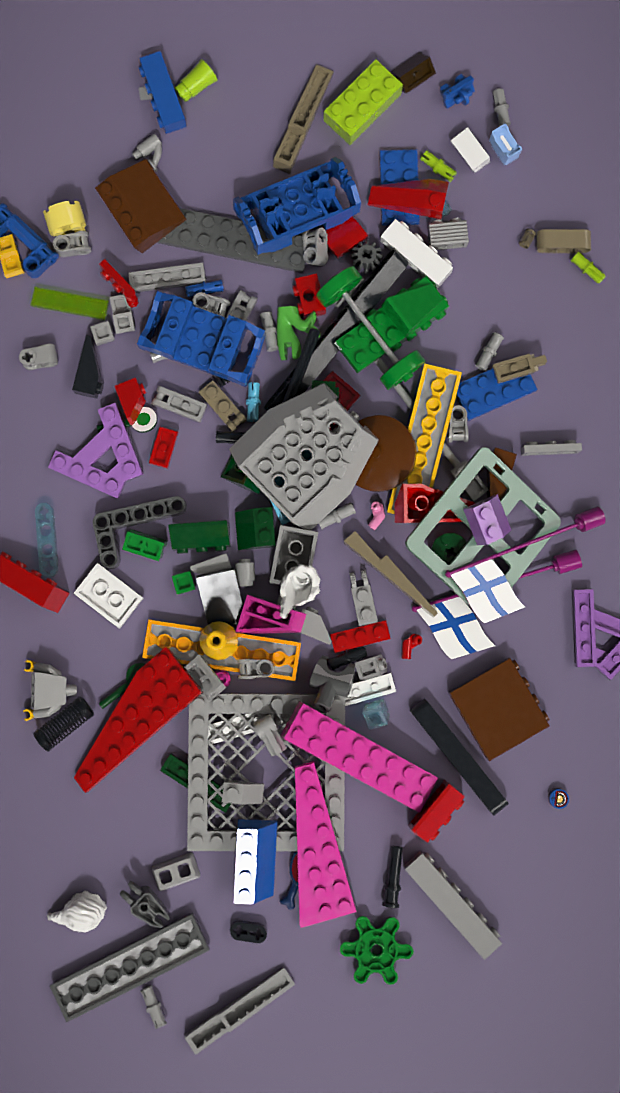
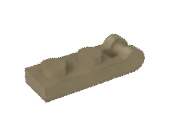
(222, 405)

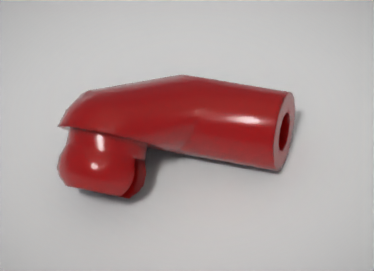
(409, 643)

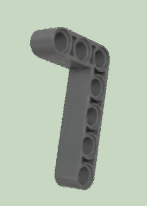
(131, 520)

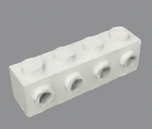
(419, 255)

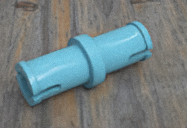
(253, 402)

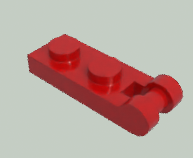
(118, 283)

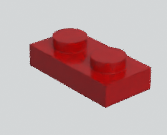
(163, 447)

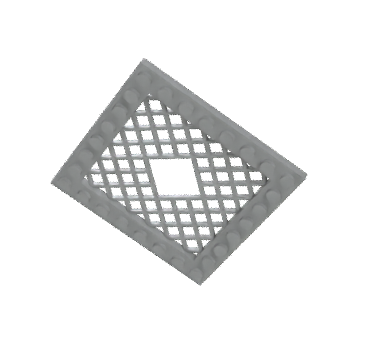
(198, 835)

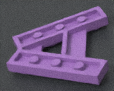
(112, 435)
(585, 622)

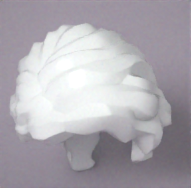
(298, 587)
(81, 912)

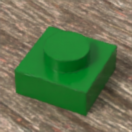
(183, 582)

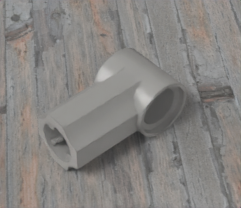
(269, 733)

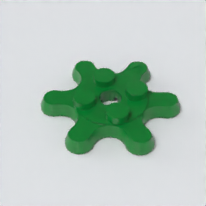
(383, 962)

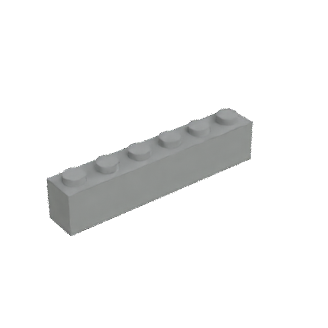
(453, 906)

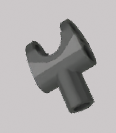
(330, 684)

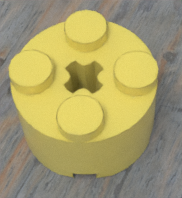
(65, 218)

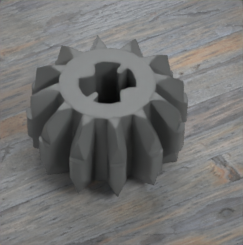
(368, 250)

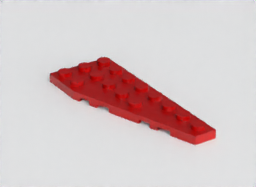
(148, 704)

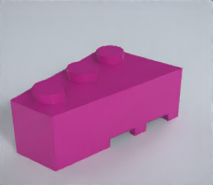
(264, 617)

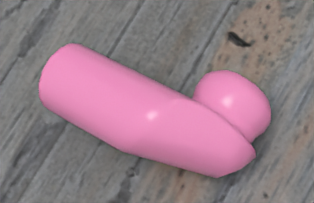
(378, 515)

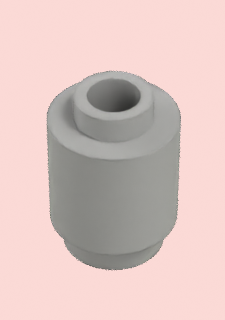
(245, 573)

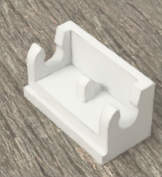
(471, 150)

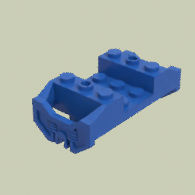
(297, 206)
(200, 338)

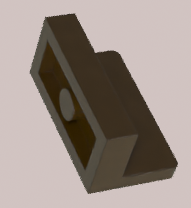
(414, 71)

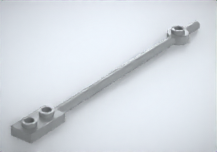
(476, 487)

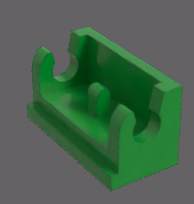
(144, 544)

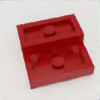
(345, 237)

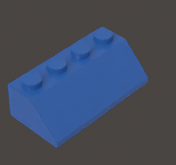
(255, 860)

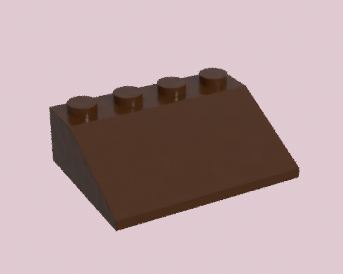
(141, 205)

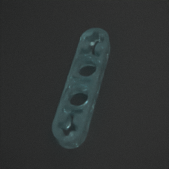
(44, 540)

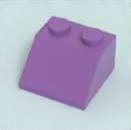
(487, 520)

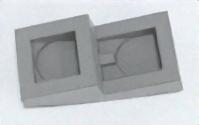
(122, 314)

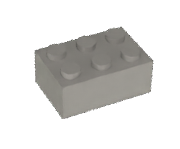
(292, 549)

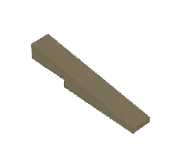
(302, 119)
(389, 570)

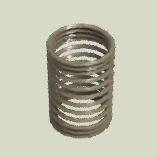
(521, 243)

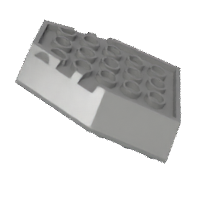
(276, 446)

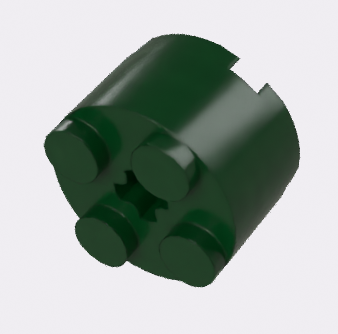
(446, 542)

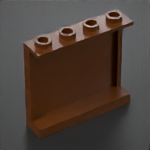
(499, 709)

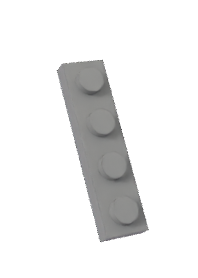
(167, 277)

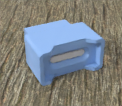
(505, 144)

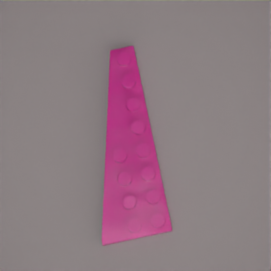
(321, 873)

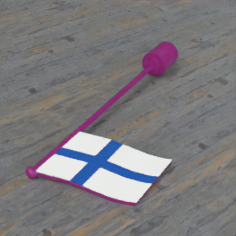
(487, 586)
(456, 624)

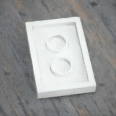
(108, 595)

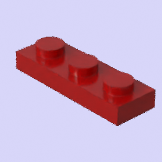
(360, 636)

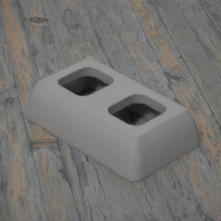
(172, 866)

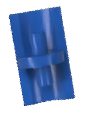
(459, 92)

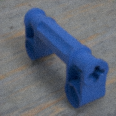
(41, 253)

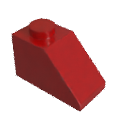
(131, 398)

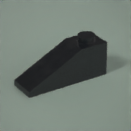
(88, 376)

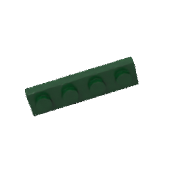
(178, 771)

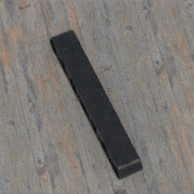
(459, 757)

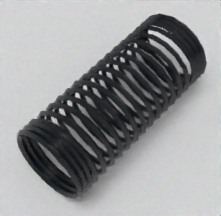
(84, 709)

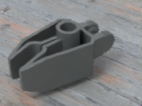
(145, 904)

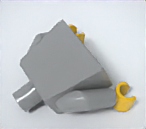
(47, 690)

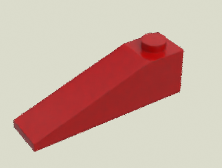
(413, 197)
(415, 502)

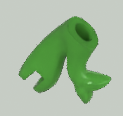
(286, 336)

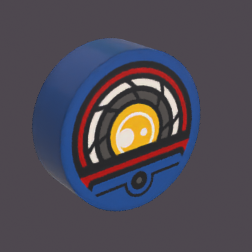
(558, 798)

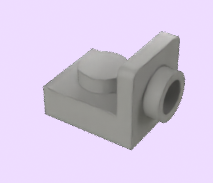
(371, 667)

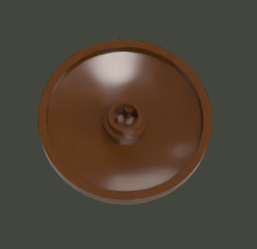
(392, 456)

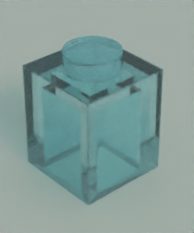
(376, 714)

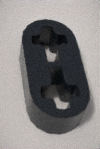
(248, 926)

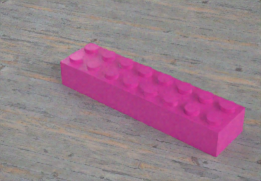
(359, 757)

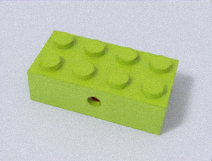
(363, 102)

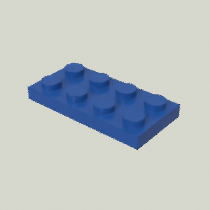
(398, 167)
(484, 394)

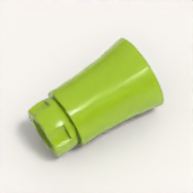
(195, 81)

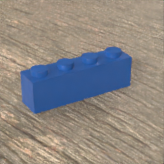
(163, 92)

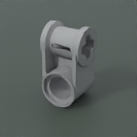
(73, 244)
(315, 248)
(213, 303)
(42, 357)
(458, 429)
(253, 668)

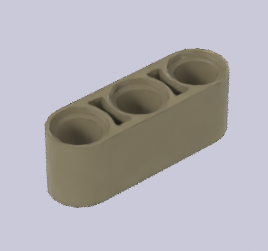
(563, 241)

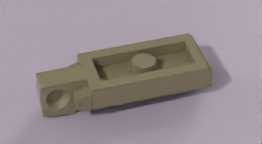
(518, 367)

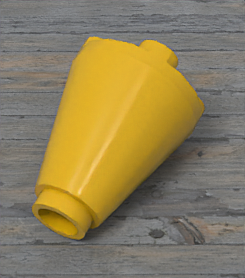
(227, 644)

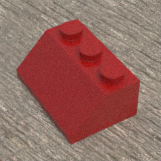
(436, 811)

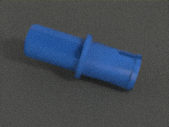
(209, 287)

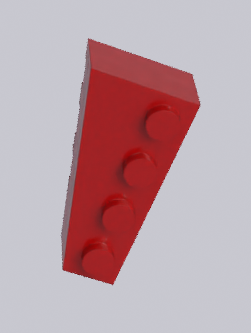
(31, 584)

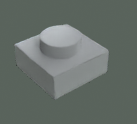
(102, 333)

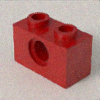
(308, 285)

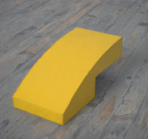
(10, 257)

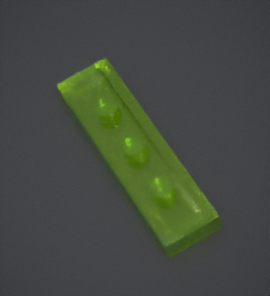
(70, 303)

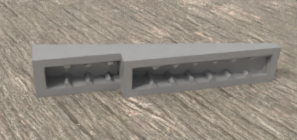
(238, 1011)

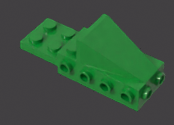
(395, 322)

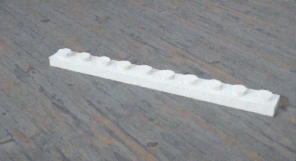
(359, 692)

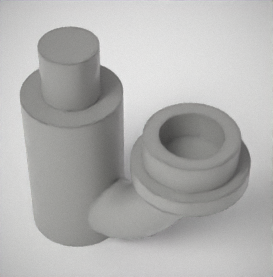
(146, 147)

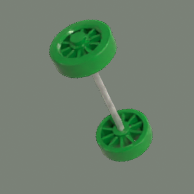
(339, 287)

